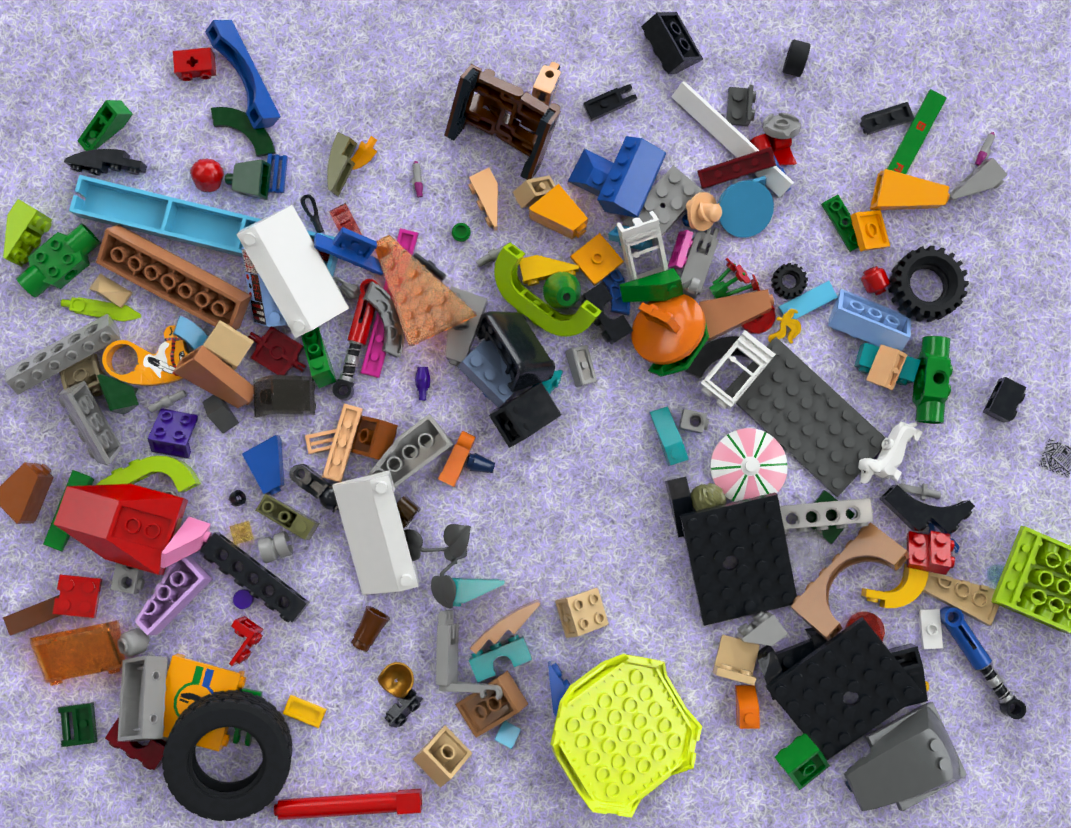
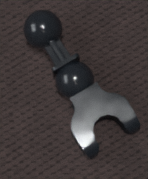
(315, 485)

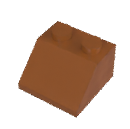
(373, 437)

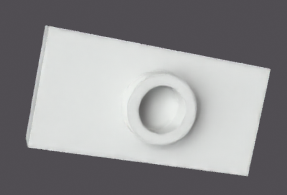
(930, 628)

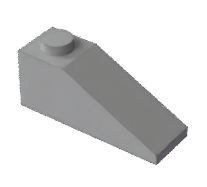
(985, 176)

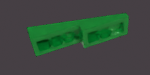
(56, 537)

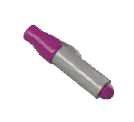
(985, 150)
(417, 181)

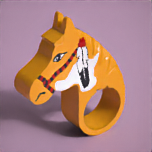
(152, 368)

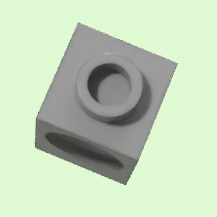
(685, 421)

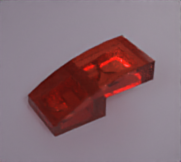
(343, 218)

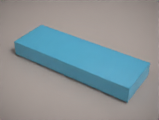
(810, 300)

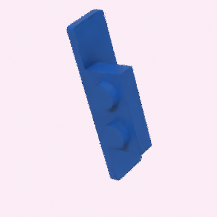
(350, 248)

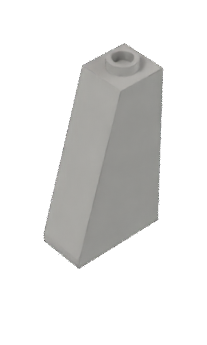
(460, 341)

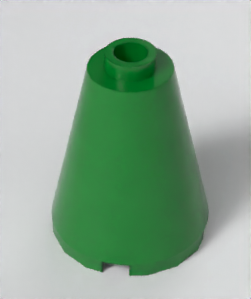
(557, 286)

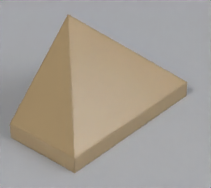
(110, 290)

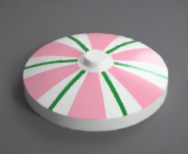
(748, 464)

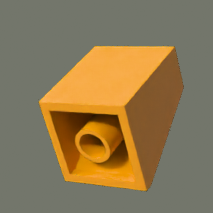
(559, 213)

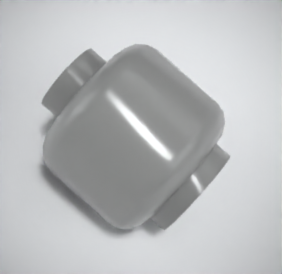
(133, 642)

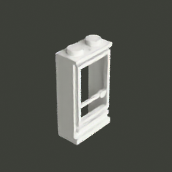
(637, 234)
(754, 350)

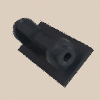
(397, 715)

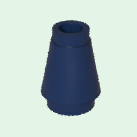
(479, 463)

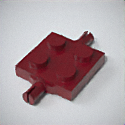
(277, 352)

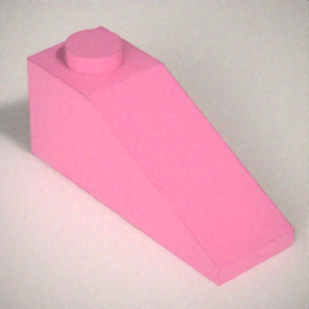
(186, 541)

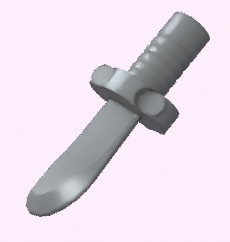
(923, 491)

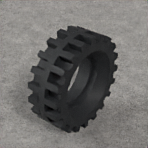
(949, 273)

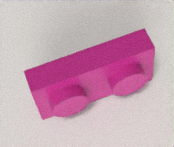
(682, 244)

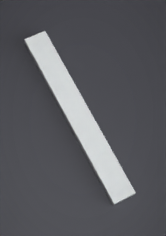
(727, 134)

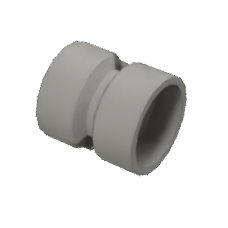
(275, 547)

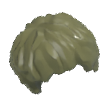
(707, 496)

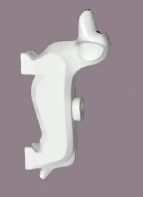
(890, 455)

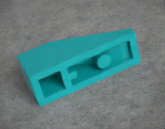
(669, 436)
(472, 588)

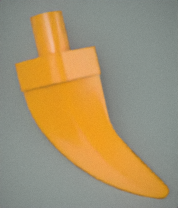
(364, 153)

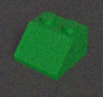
(802, 761)

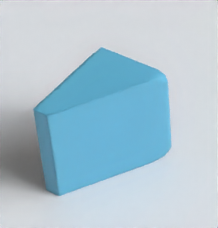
(507, 734)

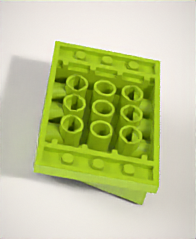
(1037, 580)

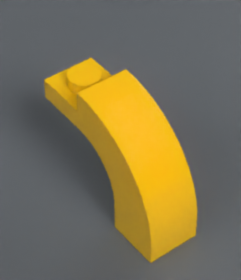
(906, 592)

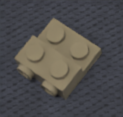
(86, 371)

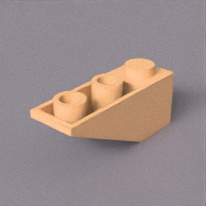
(486, 189)

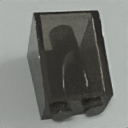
(284, 396)

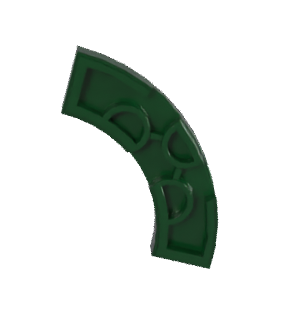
(239, 121)

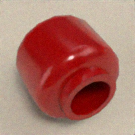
(875, 280)

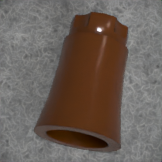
(369, 628)

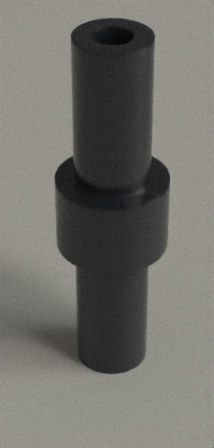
(431, 267)

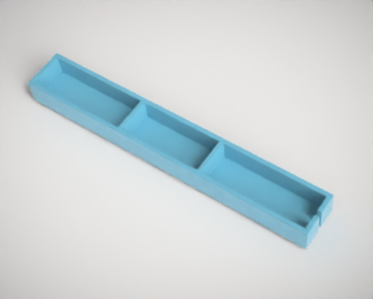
(164, 216)

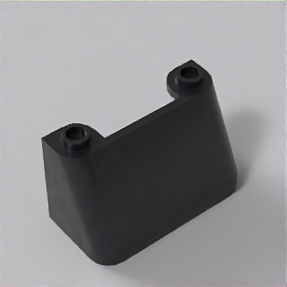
(517, 346)

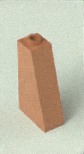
(734, 311)
(215, 376)

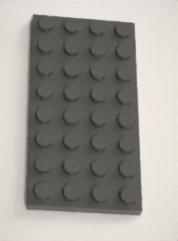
(808, 418)

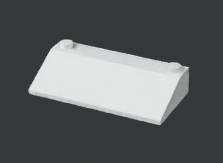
(293, 270)
(376, 534)

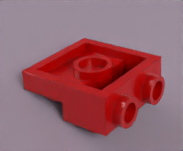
(930, 552)

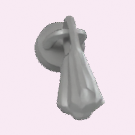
(350, 290)

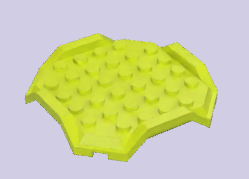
(623, 733)

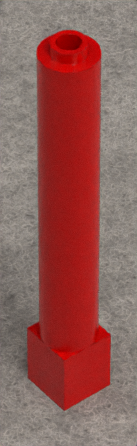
(402, 802)

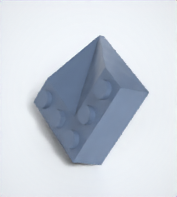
(487, 372)

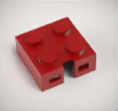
(77, 596)

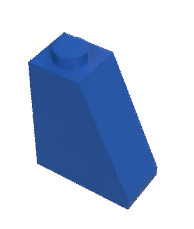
(267, 465)

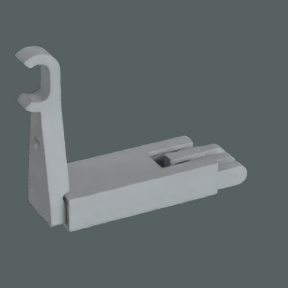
(698, 263)
(448, 660)

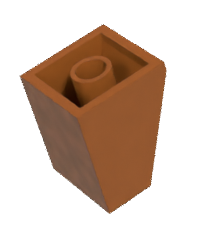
(25, 492)

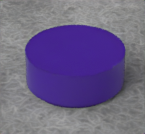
(243, 599)

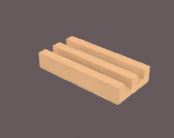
(309, 444)

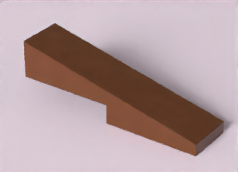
(30, 617)

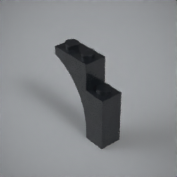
(917, 514)

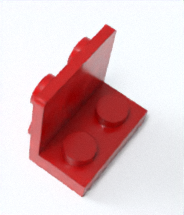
(245, 628)

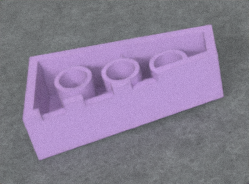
(177, 589)

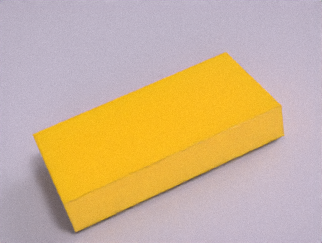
(304, 711)

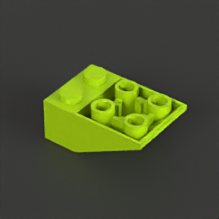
(23, 232)

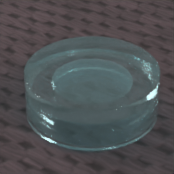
(994, 573)

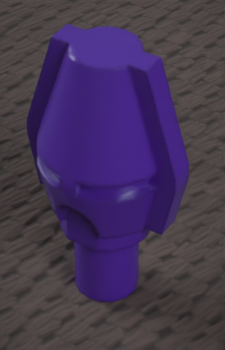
(422, 381)

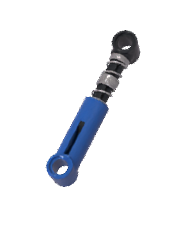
(981, 661)

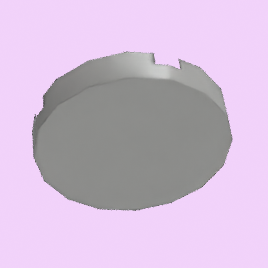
(781, 126)

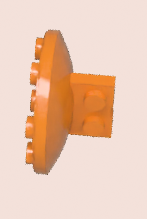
(668, 329)

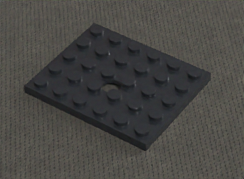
(757, 538)
(848, 662)

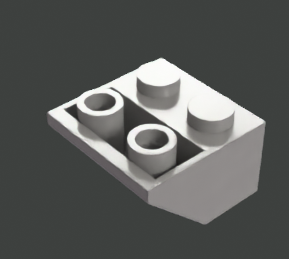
(763, 630)

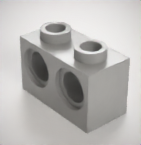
(120, 575)

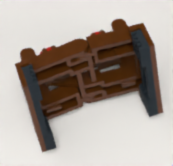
(501, 99)

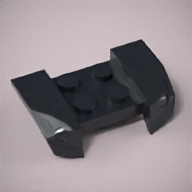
(776, 663)

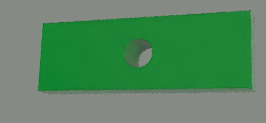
(837, 212)

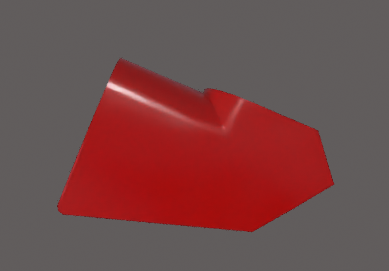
(780, 148)

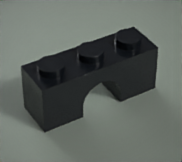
(612, 328)

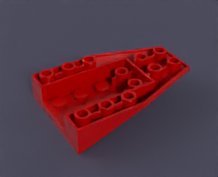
(122, 522)

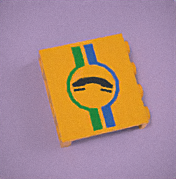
(188, 682)

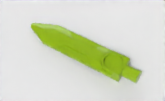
(100, 308)

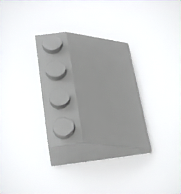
(91, 423)

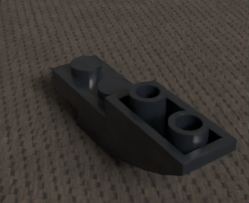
(99, 161)

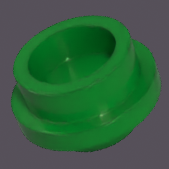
(461, 232)

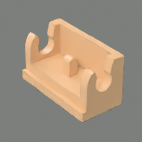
(886, 367)

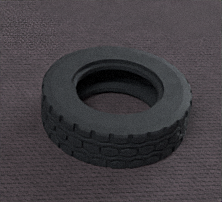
(227, 799)

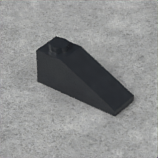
(680, 500)

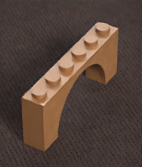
(868, 546)

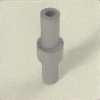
(491, 256)
(167, 401)

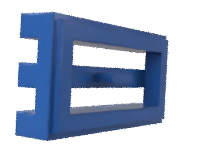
(277, 158)

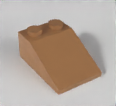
(489, 712)

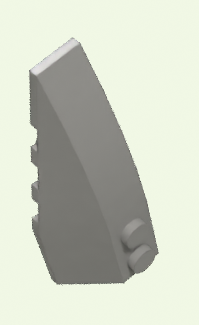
(413, 450)

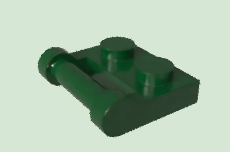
(83, 724)

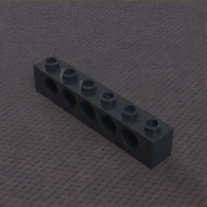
(212, 554)

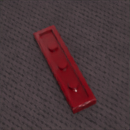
(736, 168)

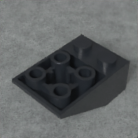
(525, 414)
(910, 659)

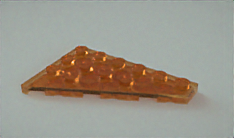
(418, 295)

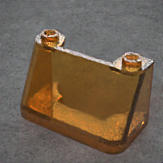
(78, 652)

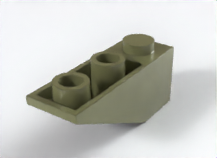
(287, 517)

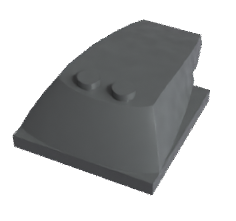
(905, 762)

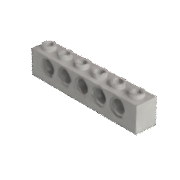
(62, 354)
(862, 507)

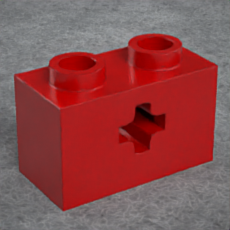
(185, 65)

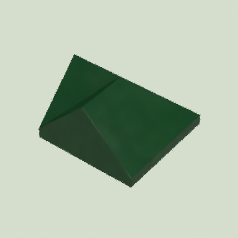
(119, 395)

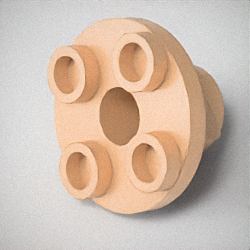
(703, 211)

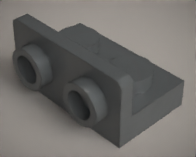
(740, 105)

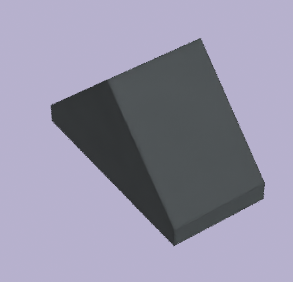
(220, 413)

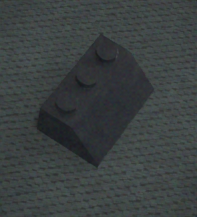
(671, 42)

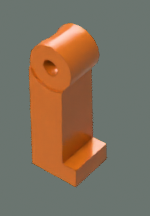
(457, 459)

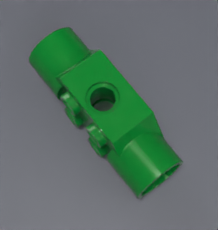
(58, 260)
(932, 380)

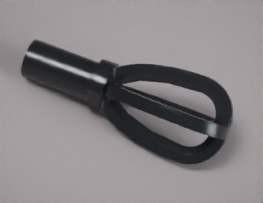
(314, 219)

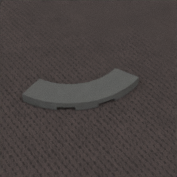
(393, 330)

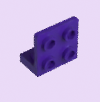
(172, 433)

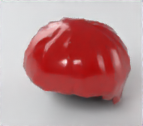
(207, 175)

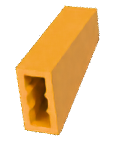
(904, 192)

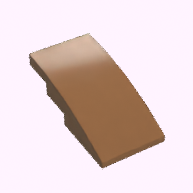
(511, 622)

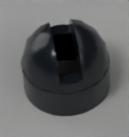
(232, 498)

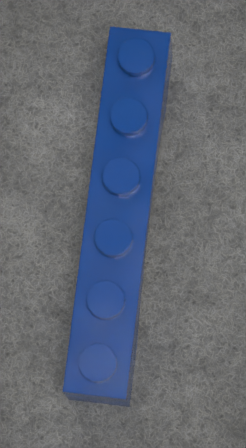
(228, 42)

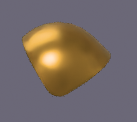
(403, 675)

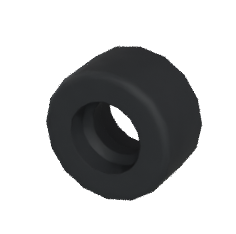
(796, 58)

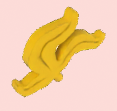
(786, 320)

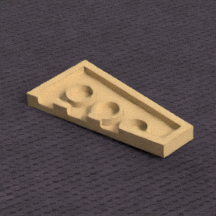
(968, 597)

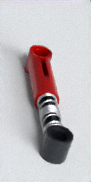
(357, 338)

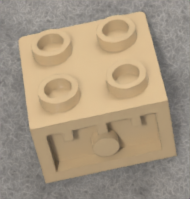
(581, 613)
(736, 659)

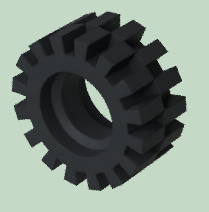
(794, 271)

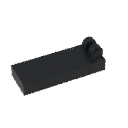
(886, 118)

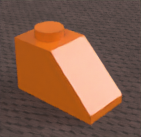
(747, 707)

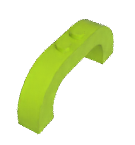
(531, 305)
(177, 470)

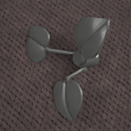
(457, 540)

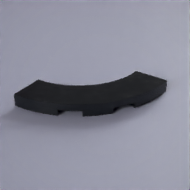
(712, 352)

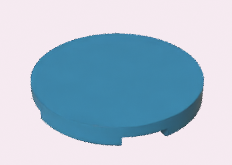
(746, 208)

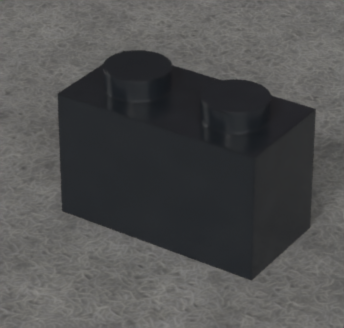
(1005, 400)

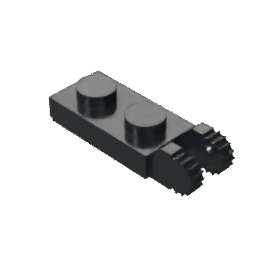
(608, 102)

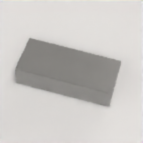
(581, 365)

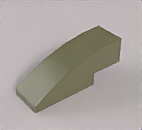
(340, 163)

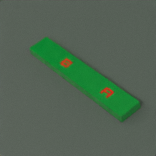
(917, 132)

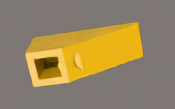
(540, 268)

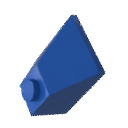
(591, 172)

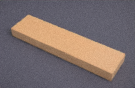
(342, 443)

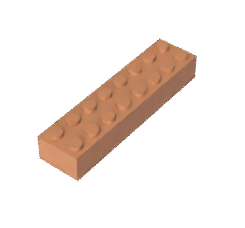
(172, 277)

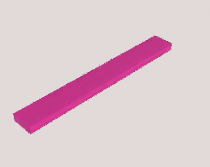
(374, 355)

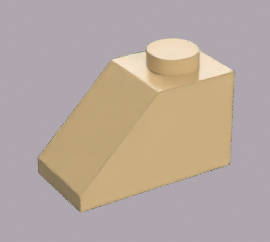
(533, 190)

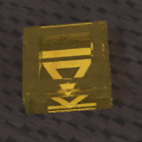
(241, 532)

